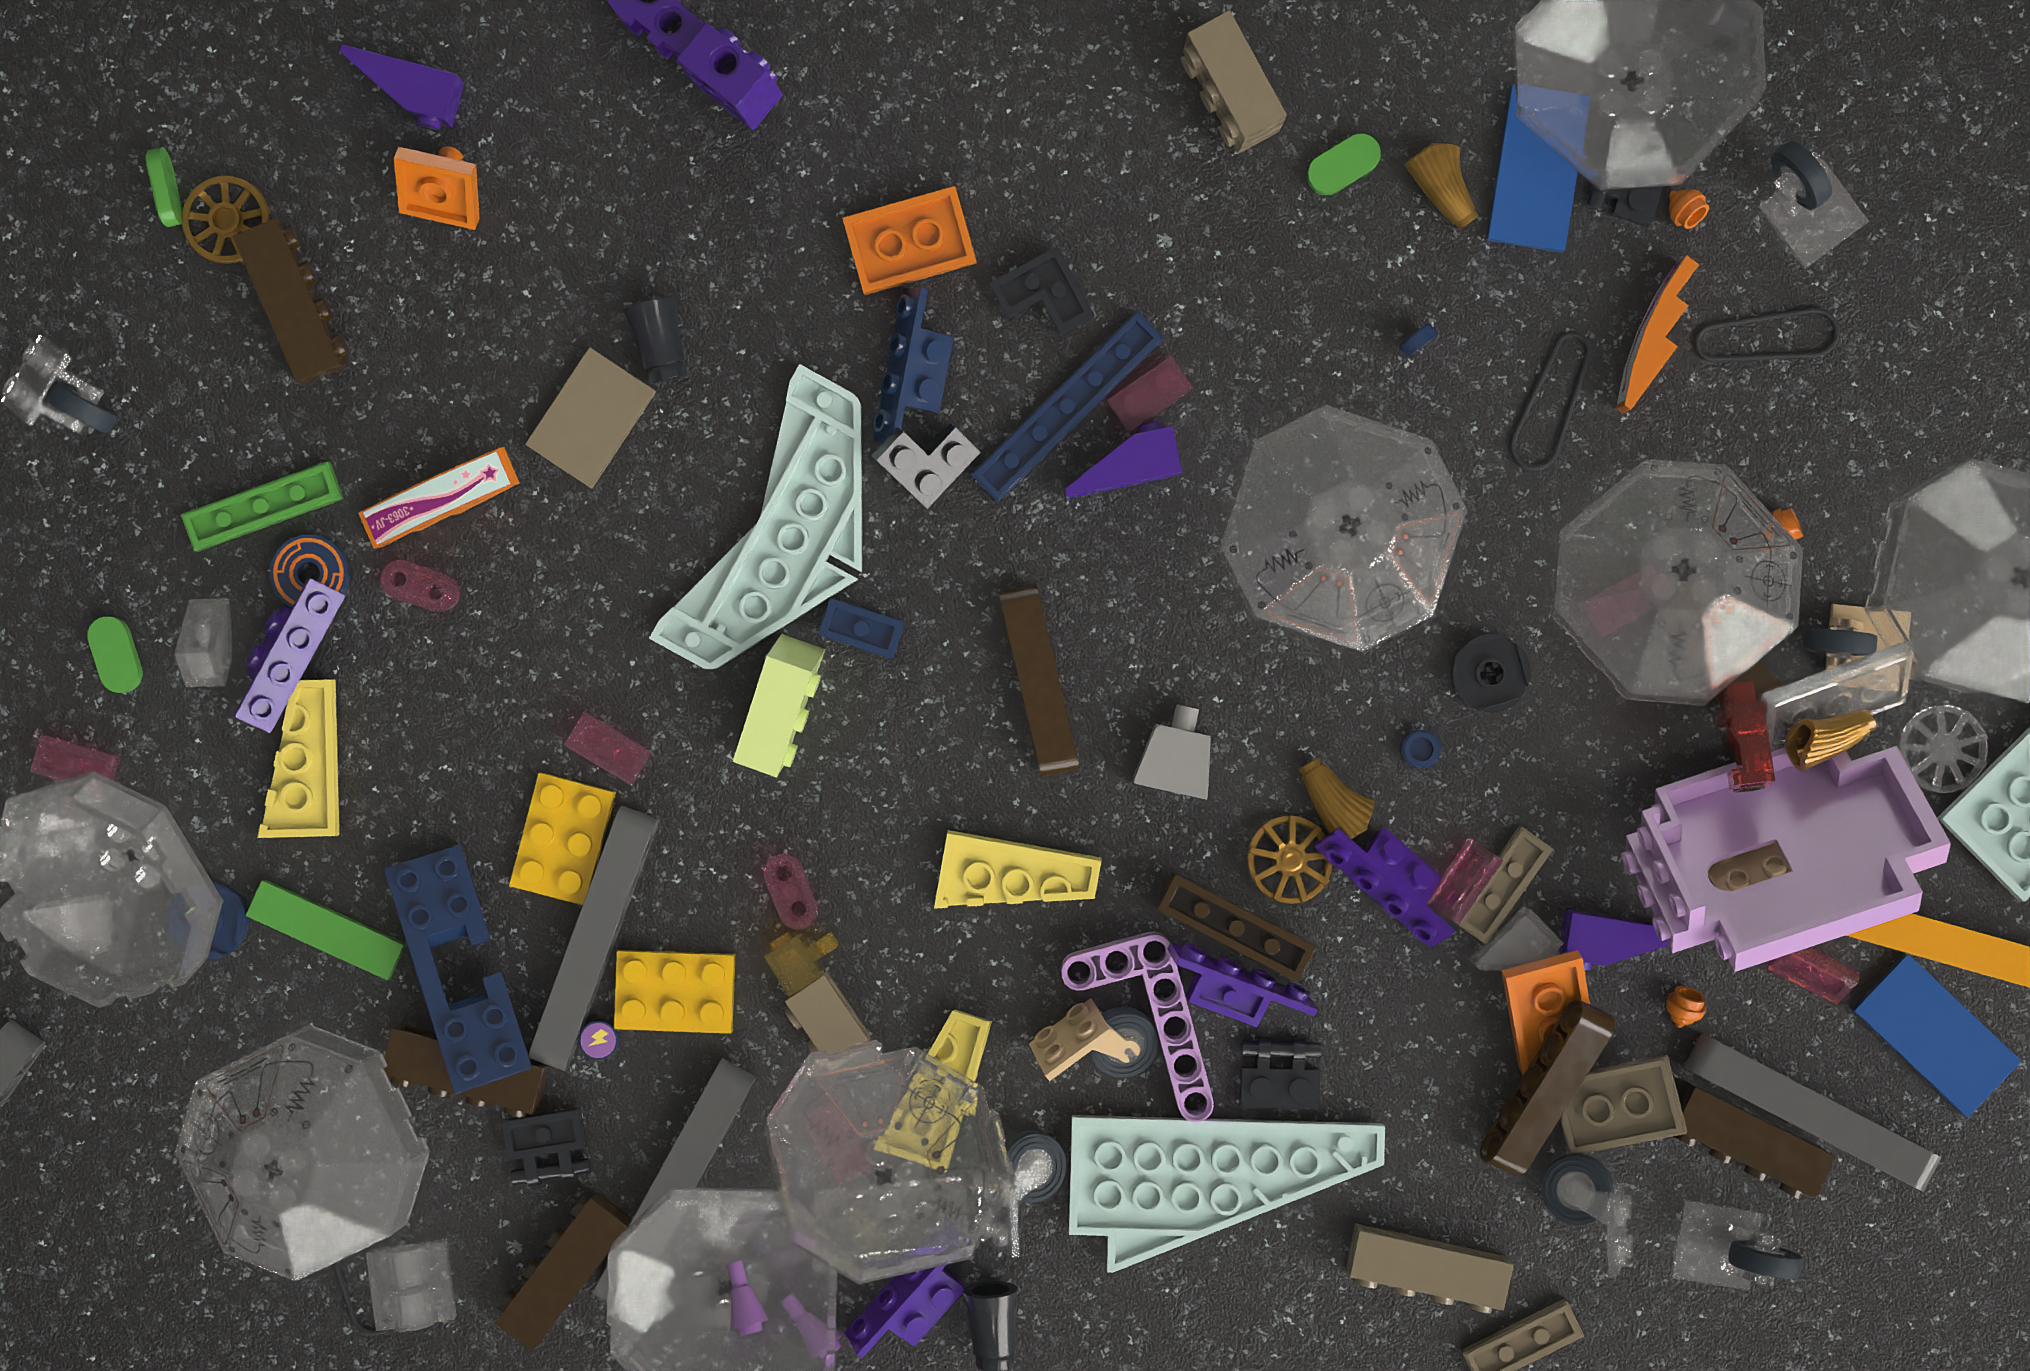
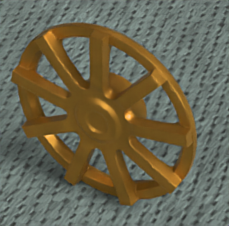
(223, 217)
(1289, 860)

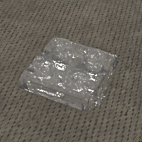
(411, 1285)

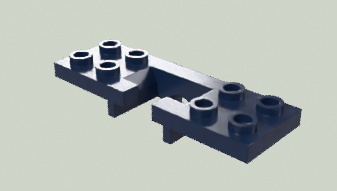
(436, 908)

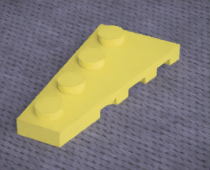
(998, 871)

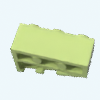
(779, 706)

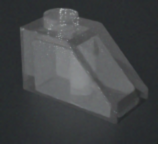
(205, 643)
(77, 921)
(1518, 942)

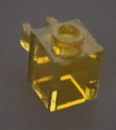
(796, 961)

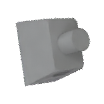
(1176, 757)

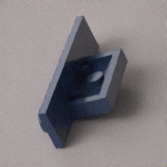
(914, 368)

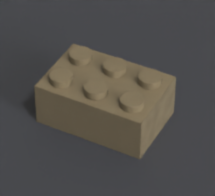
(1232, 83)

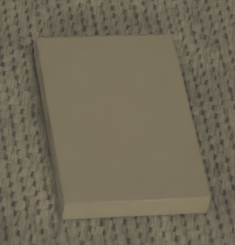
(590, 418)
(1624, 1106)

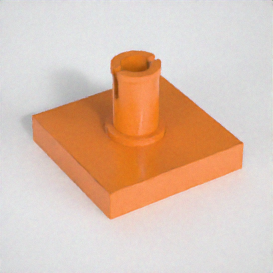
(437, 186)

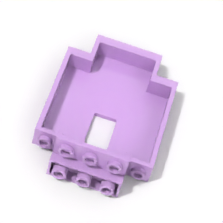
(1841, 826)

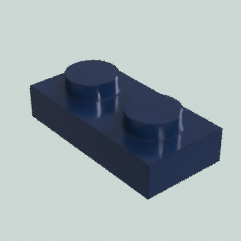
(861, 628)

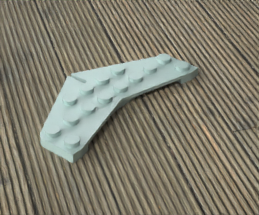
(806, 516)

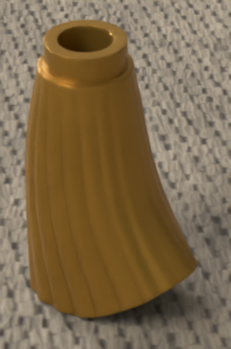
(1440, 178)
(1822, 739)
(1334, 801)

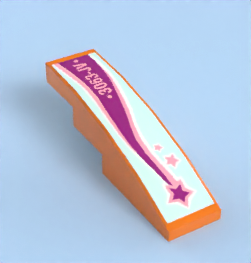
(1650, 345)
(439, 497)

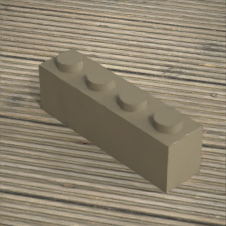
(1429, 1267)

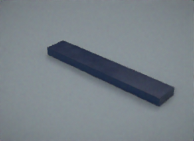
(1067, 406)

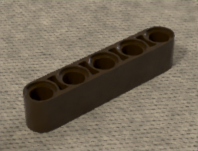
(1039, 680)
(1547, 1087)

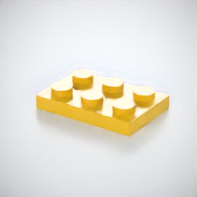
(562, 838)
(674, 991)

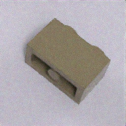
(825, 1016)

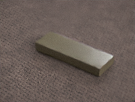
(1521, 861)
(1525, 1340)

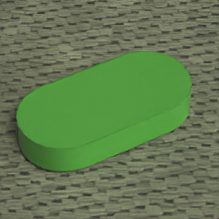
(1343, 164)
(164, 187)
(115, 654)

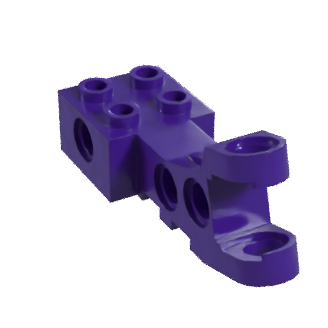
(708, 57)

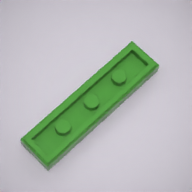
(262, 506)
(326, 929)

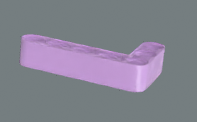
(1162, 1008)

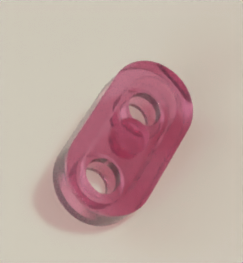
(419, 585)
(788, 891)

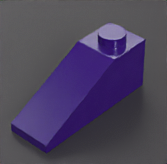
(421, 90)
(1138, 460)
(1605, 938)

